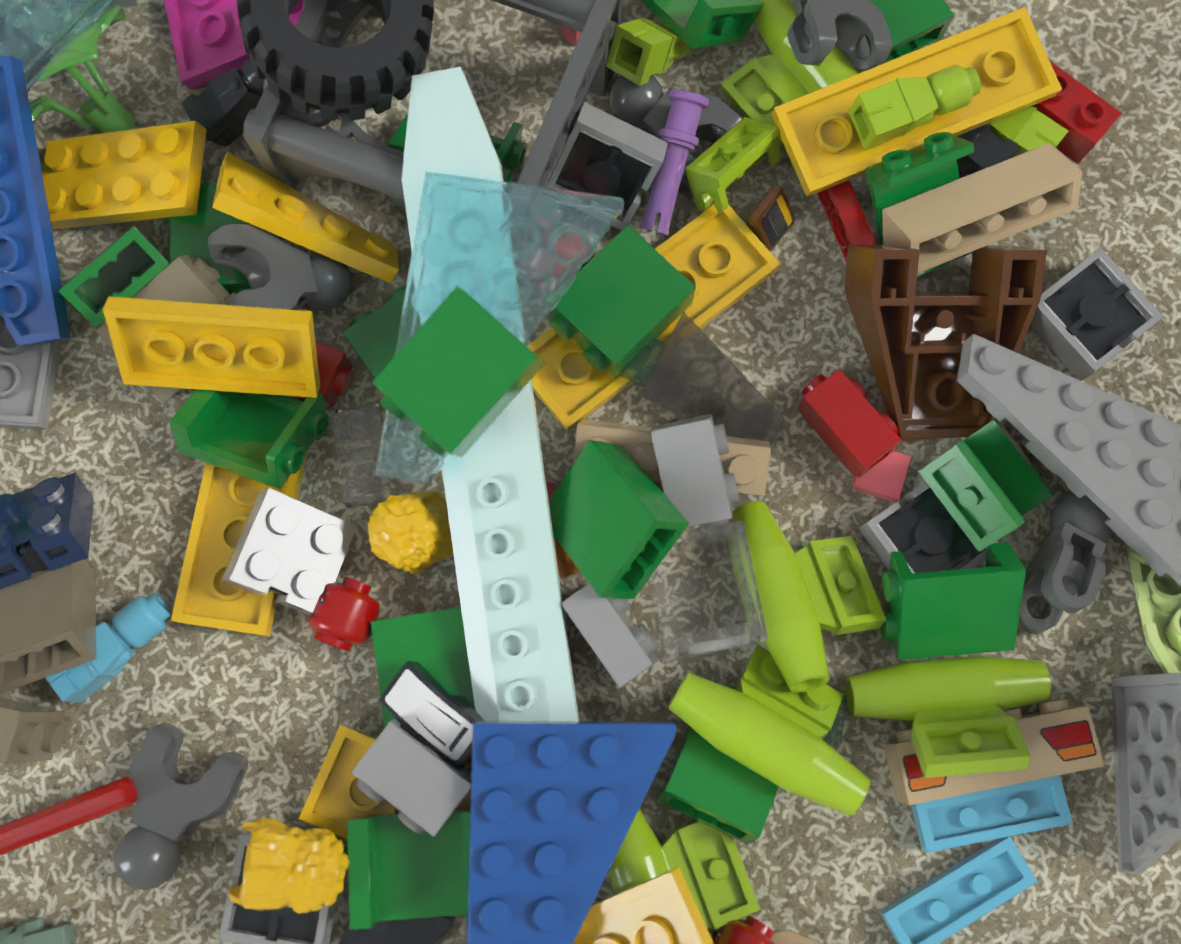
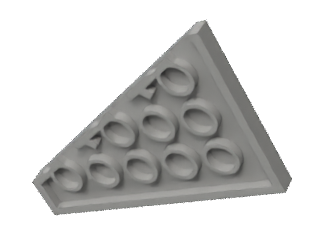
(1093, 441)
(1147, 767)

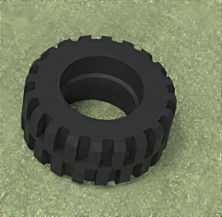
(335, 76)

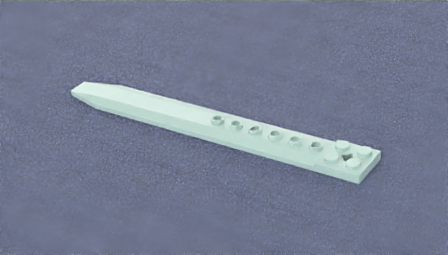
(499, 485)

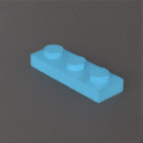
(991, 814)
(959, 894)

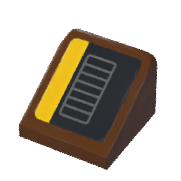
(771, 217)

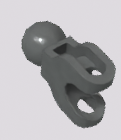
(843, 24)
(649, 108)
(278, 272)
(1066, 563)
(170, 807)

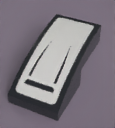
(432, 713)

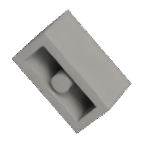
(693, 469)
(411, 779)

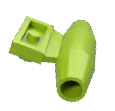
(779, 76)
(804, 593)
(955, 709)
(774, 731)
(706, 861)

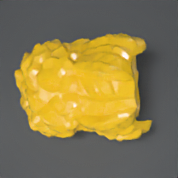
(411, 530)
(290, 867)

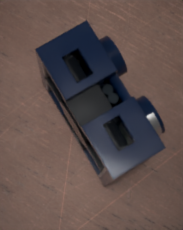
(44, 528)

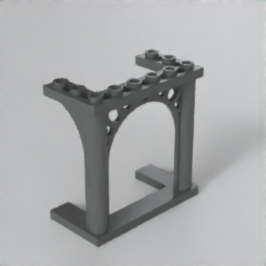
(296, 147)

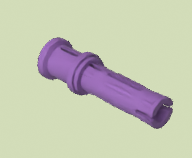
(681, 138)

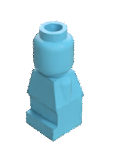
(130, 627)

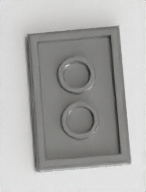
(27, 381)

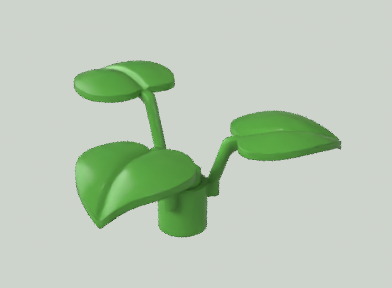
(100, 105)

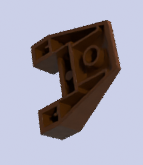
(919, 336)

